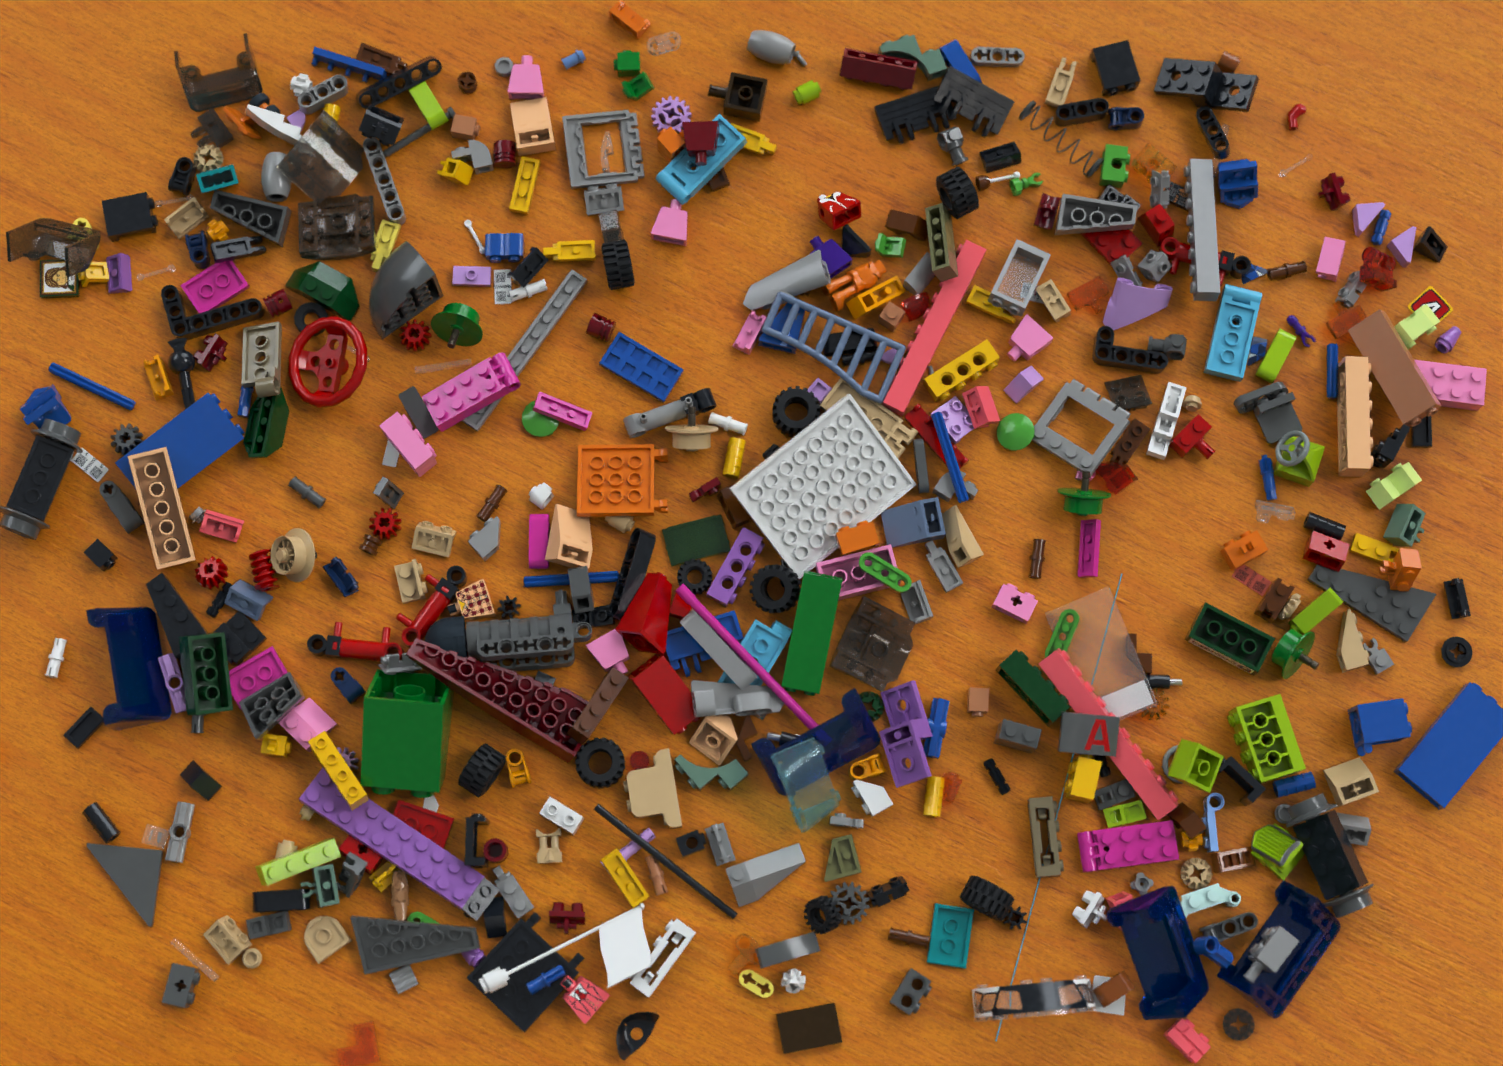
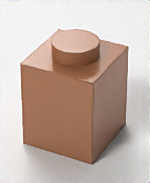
(465, 127)
(891, 316)
(978, 701)

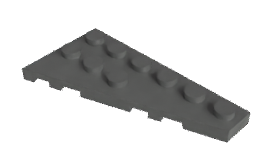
(1371, 597)
(398, 943)

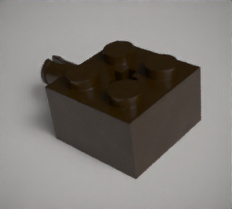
(733, 95)

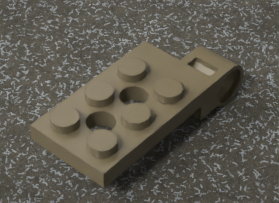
(267, 373)

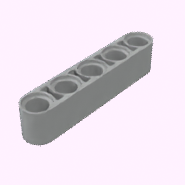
(384, 173)
(718, 650)

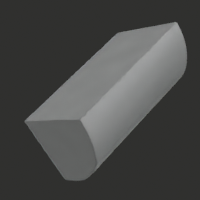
(919, 276)
(1356, 828)

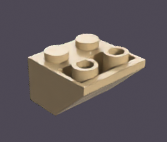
(1350, 781)

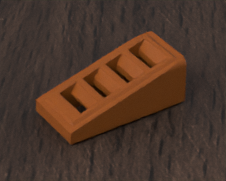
(1221, 863)

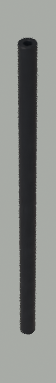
(665, 861)

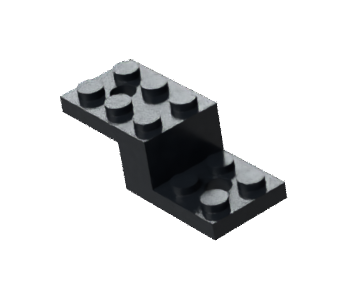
(1206, 84)

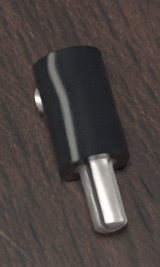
(1162, 681)
(783, 738)

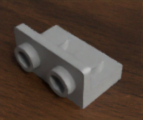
(603, 199)

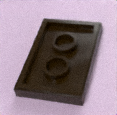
(809, 1028)

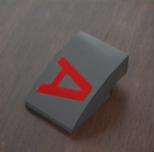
(1088, 734)

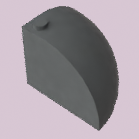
(401, 289)

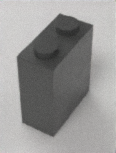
(1017, 736)

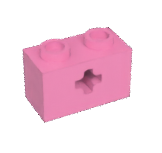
(1022, 610)

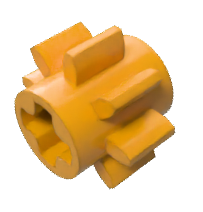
(217, 230)
(1193, 844)

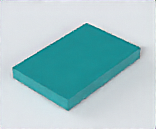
(950, 936)

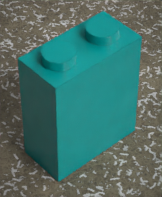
(217, 178)

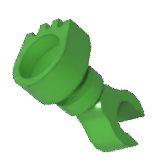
(1017, 186)

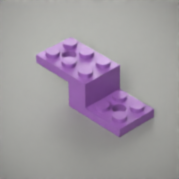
(905, 734)

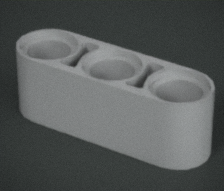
(326, 86)

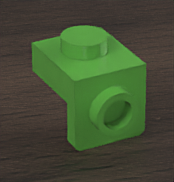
(890, 246)

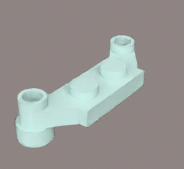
(1208, 897)

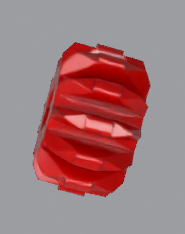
(409, 340)
(383, 530)
(211, 573)

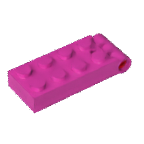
(471, 391)
(1128, 846)

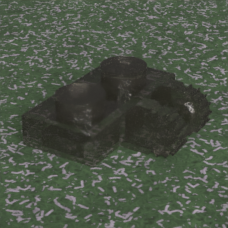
(214, 127)

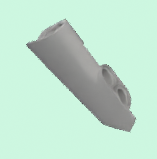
(793, 280)
(728, 698)

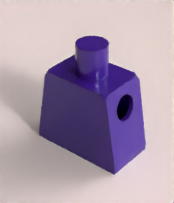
(834, 256)

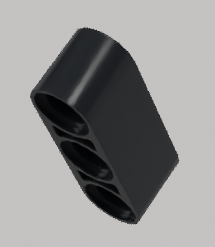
(1087, 106)
(1209, 125)
(851, 344)
(280, 900)

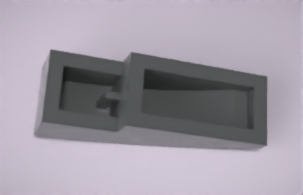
(787, 950)

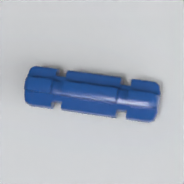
(1381, 227)

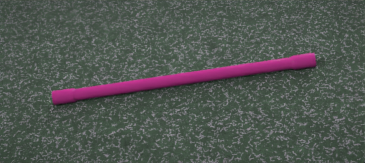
(690, 599)

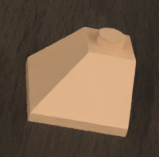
(715, 737)

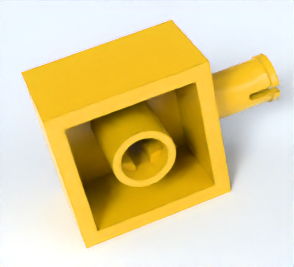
(1083, 778)

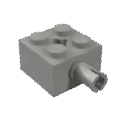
(1270, 952)

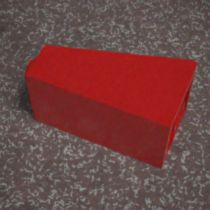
(665, 693)

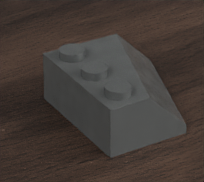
(271, 704)

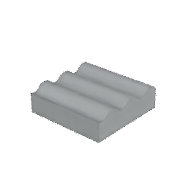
(403, 978)

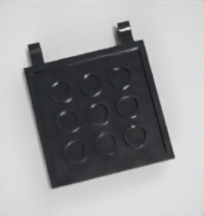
(513, 950)

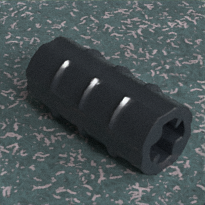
(1324, 525)
(101, 822)

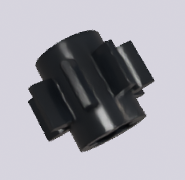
(508, 602)
(1020, 920)

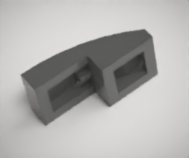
(268, 925)

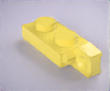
(385, 242)

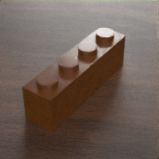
(597, 706)

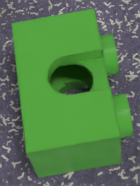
(1114, 155)

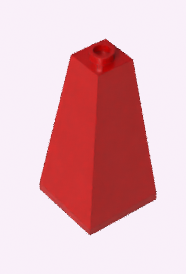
(648, 615)

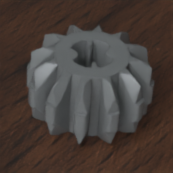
(134, 435)

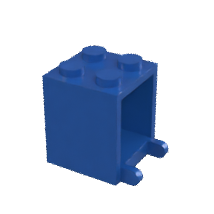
(1379, 724)

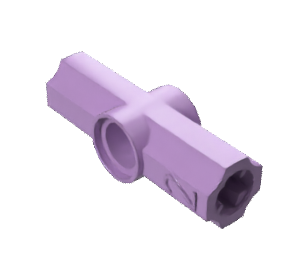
(171, 670)

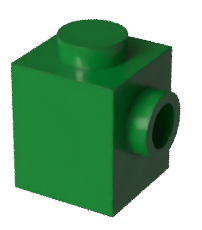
(627, 63)

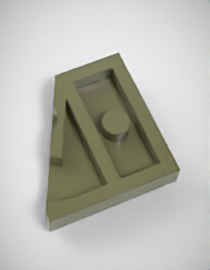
(842, 859)

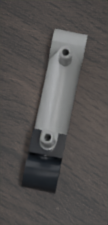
(639, 424)

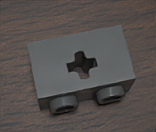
(176, 995)

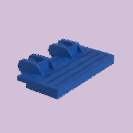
(682, 645)

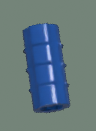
(1294, 784)

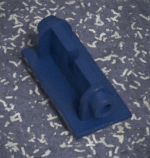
(344, 582)

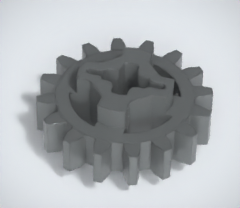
(850, 894)

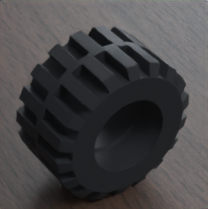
(957, 192)
(618, 264)
(794, 396)
(760, 593)
(592, 747)
(481, 770)
(987, 898)

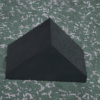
(1430, 245)
(200, 780)
(495, 918)

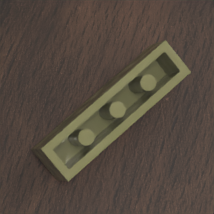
(941, 242)

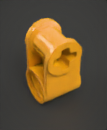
(871, 767)
(517, 769)

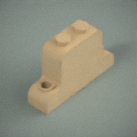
(654, 791)

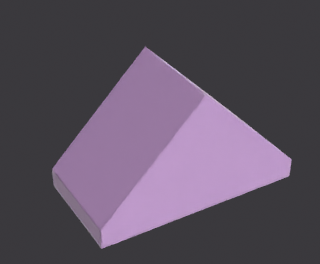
(1364, 214)
(1402, 246)
(1023, 384)

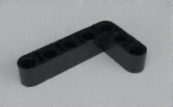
(207, 317)

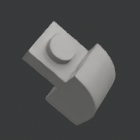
(477, 153)
(946, 490)

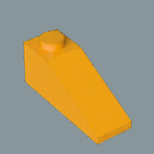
(875, 297)

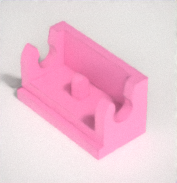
(1330, 258)
(749, 333)

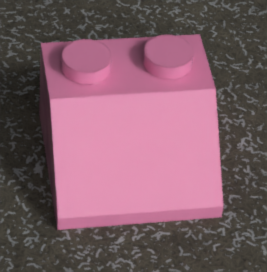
(306, 722)

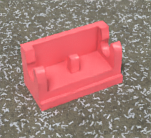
(981, 406)
(221, 526)

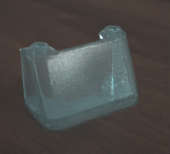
(806, 783)

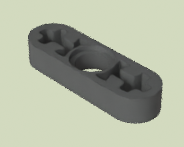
(1249, 401)
(921, 466)

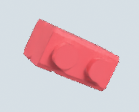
(1187, 1040)

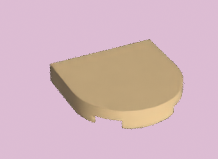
(325, 937)

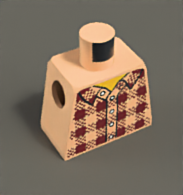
(473, 602)

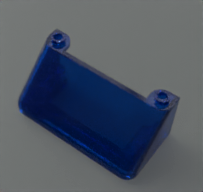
(135, 666)
(842, 739)
(1309, 923)
(1161, 953)

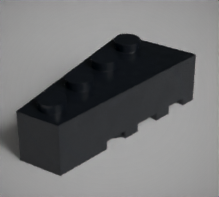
(173, 612)

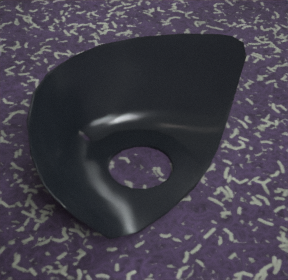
(624, 1041)

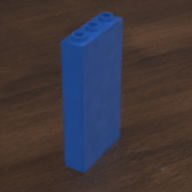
(192, 439)
(1453, 746)

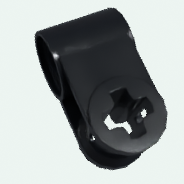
(182, 180)

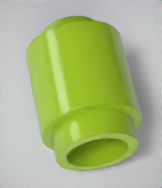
(807, 92)

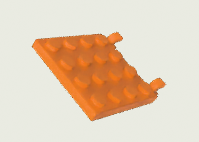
(618, 480)

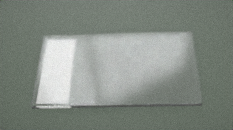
(1106, 654)

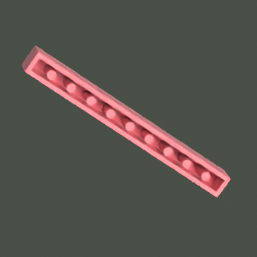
(933, 329)
(1128, 755)

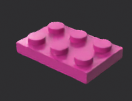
(215, 286)
(255, 674)

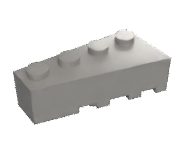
(1093, 215)

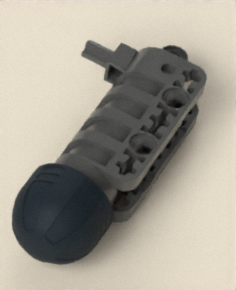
(514, 638)

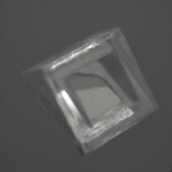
(155, 836)

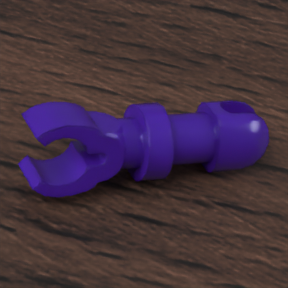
(1300, 330)

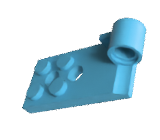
(764, 644)

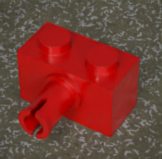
(1192, 437)

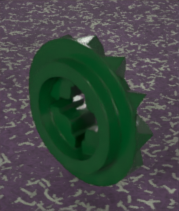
(878, 705)

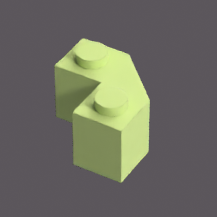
(1417, 324)
(1397, 483)

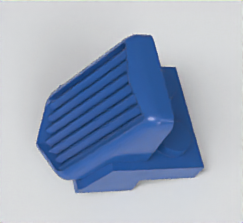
(1237, 182)
(45, 404)

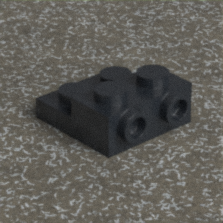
(1387, 450)
(241, 637)

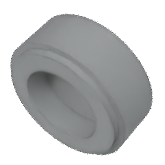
(503, 66)

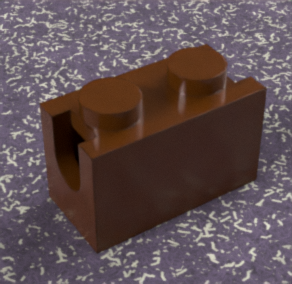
(1274, 600)

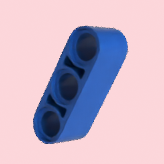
(956, 57)

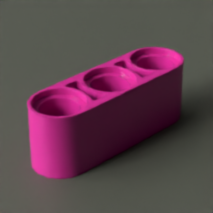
(538, 540)

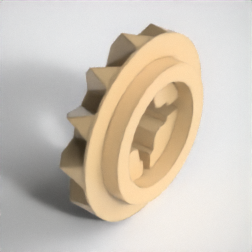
(201, 163)
(1290, 606)
(1193, 882)

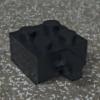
(381, 125)

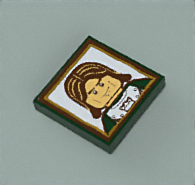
(55, 282)

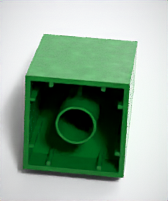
(405, 733)

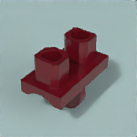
(1332, 191)
(1046, 212)
(212, 353)
(567, 919)

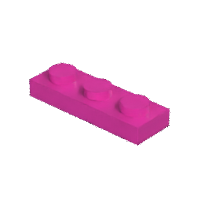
(562, 411)
(1089, 548)

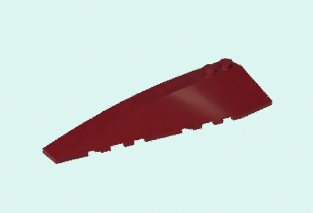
(518, 701)

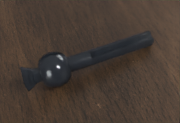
(182, 363)

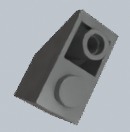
(581, 589)

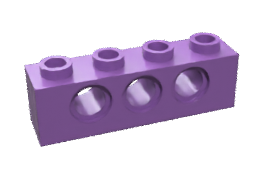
(745, 539)

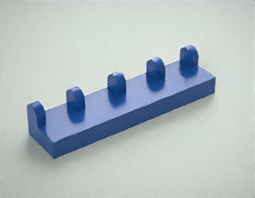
(348, 64)

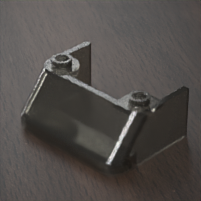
(223, 86)
(54, 239)

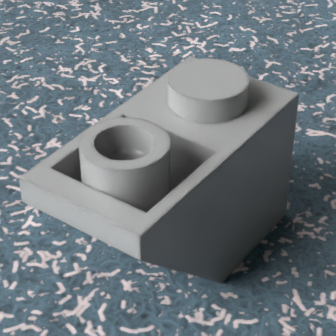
(486, 540)

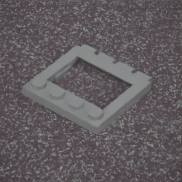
(576, 151)
(1068, 450)

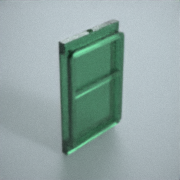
(696, 540)

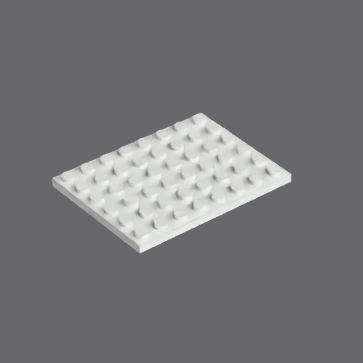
(820, 482)

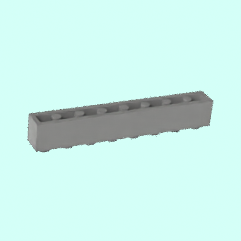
(1203, 231)

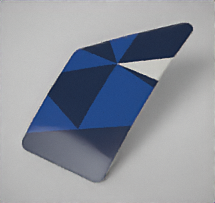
(1254, 272)
(1257, 350)

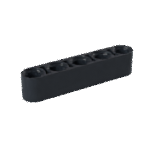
(408, 82)
(632, 571)

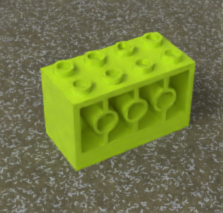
(1274, 730)

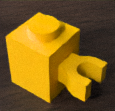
(456, 171)
(276, 745)

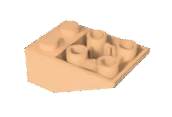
(532, 126)
(569, 539)

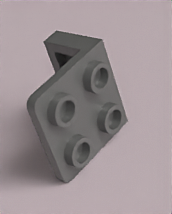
(1277, 417)

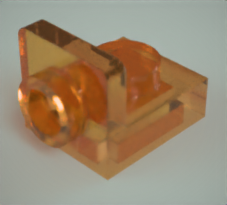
(951, 790)

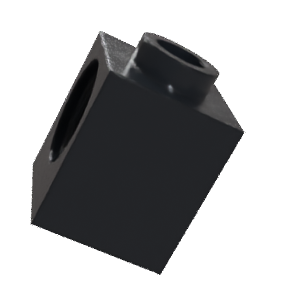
(101, 555)
(686, 851)

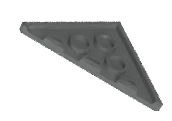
(135, 873)

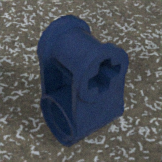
(1124, 118)
(198, 246)
(349, 686)

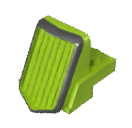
(1276, 849)

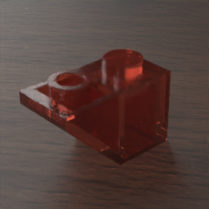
(1117, 475)

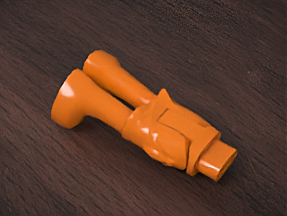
(862, 278)

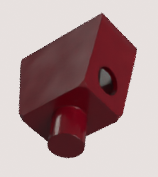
(701, 139)

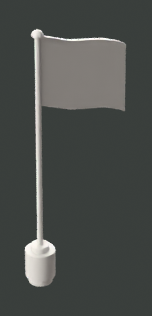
(621, 944)

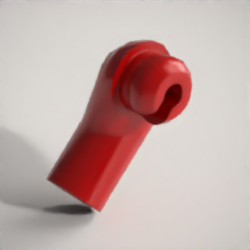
(1293, 114)

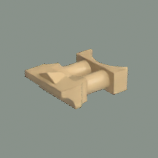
(552, 854)

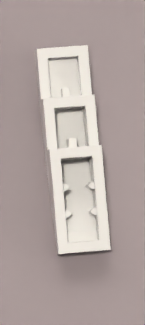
(274, 123)
(1166, 420)

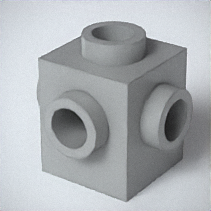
(1154, 265)

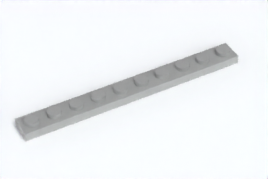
(535, 336)

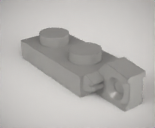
(942, 567)
(512, 893)

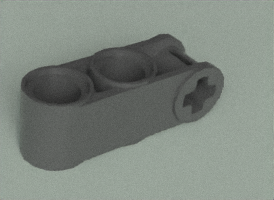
(121, 506)
(1218, 931)

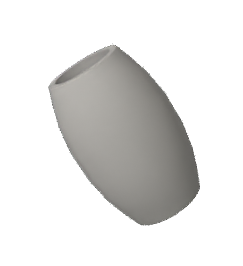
(771, 47)
(274, 183)

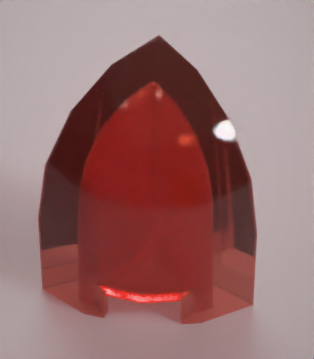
(916, 305)

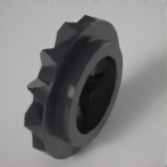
(1463, 647)

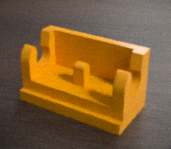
(158, 378)

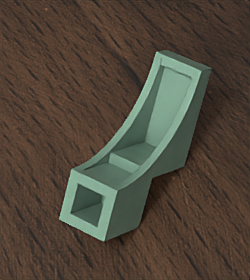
(907, 48)
(699, 777)

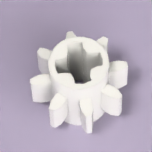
(300, 84)
(793, 981)

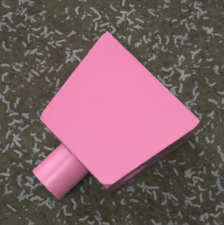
(525, 80)
(671, 225)
(1028, 339)
(610, 651)

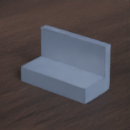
(247, 599)

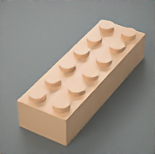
(1354, 417)
(161, 507)

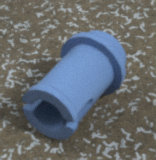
(573, 59)

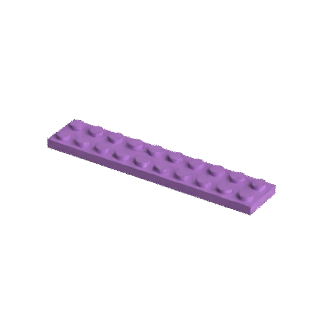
(394, 841)

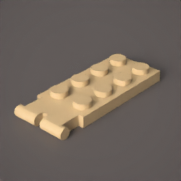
(885, 421)

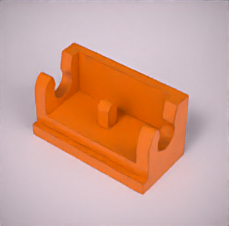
(629, 19)

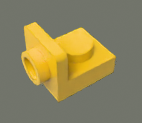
(95, 273)

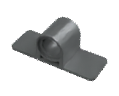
(418, 412)

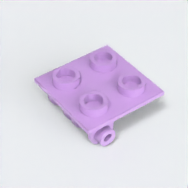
(956, 419)

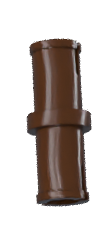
(1287, 270)
(491, 503)
(1037, 558)
(908, 937)

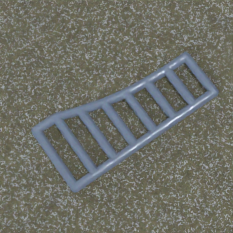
(832, 364)

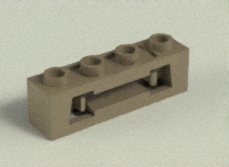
(1048, 869)

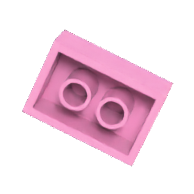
(409, 443)

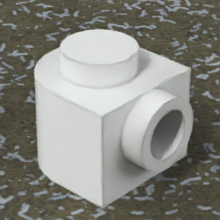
(541, 495)

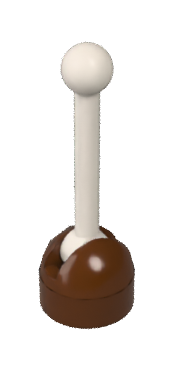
(983, 182)

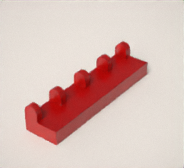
(926, 430)

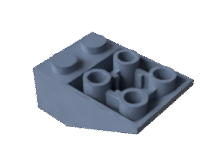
(913, 523)

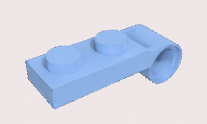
(1211, 840)

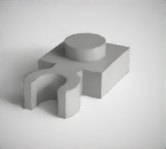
(1378, 659)
(840, 820)

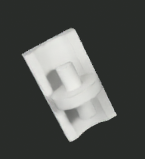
(1086, 916)

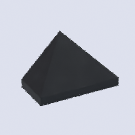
(853, 244)

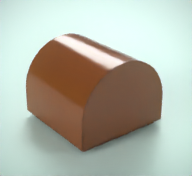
(1228, 62)

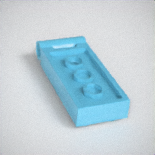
(684, 182)
(1232, 342)

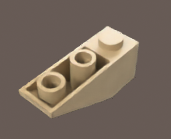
(959, 538)
(1350, 648)

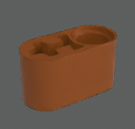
(1113, 989)

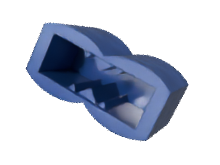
(504, 246)

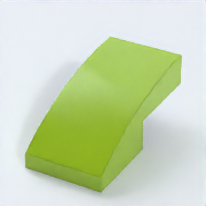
(1124, 814)

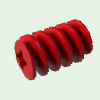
(262, 570)

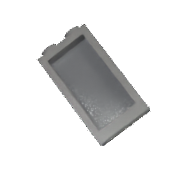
(1019, 278)

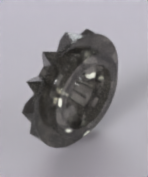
(1245, 1030)

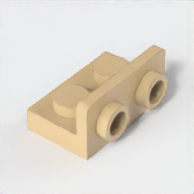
(433, 538)
(410, 581)
(227, 939)

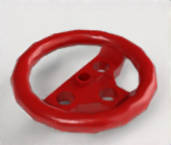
(332, 362)

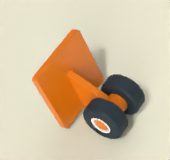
(245, 124)

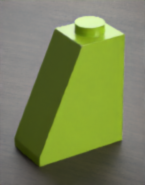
(1315, 612)

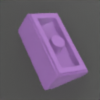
(119, 273)

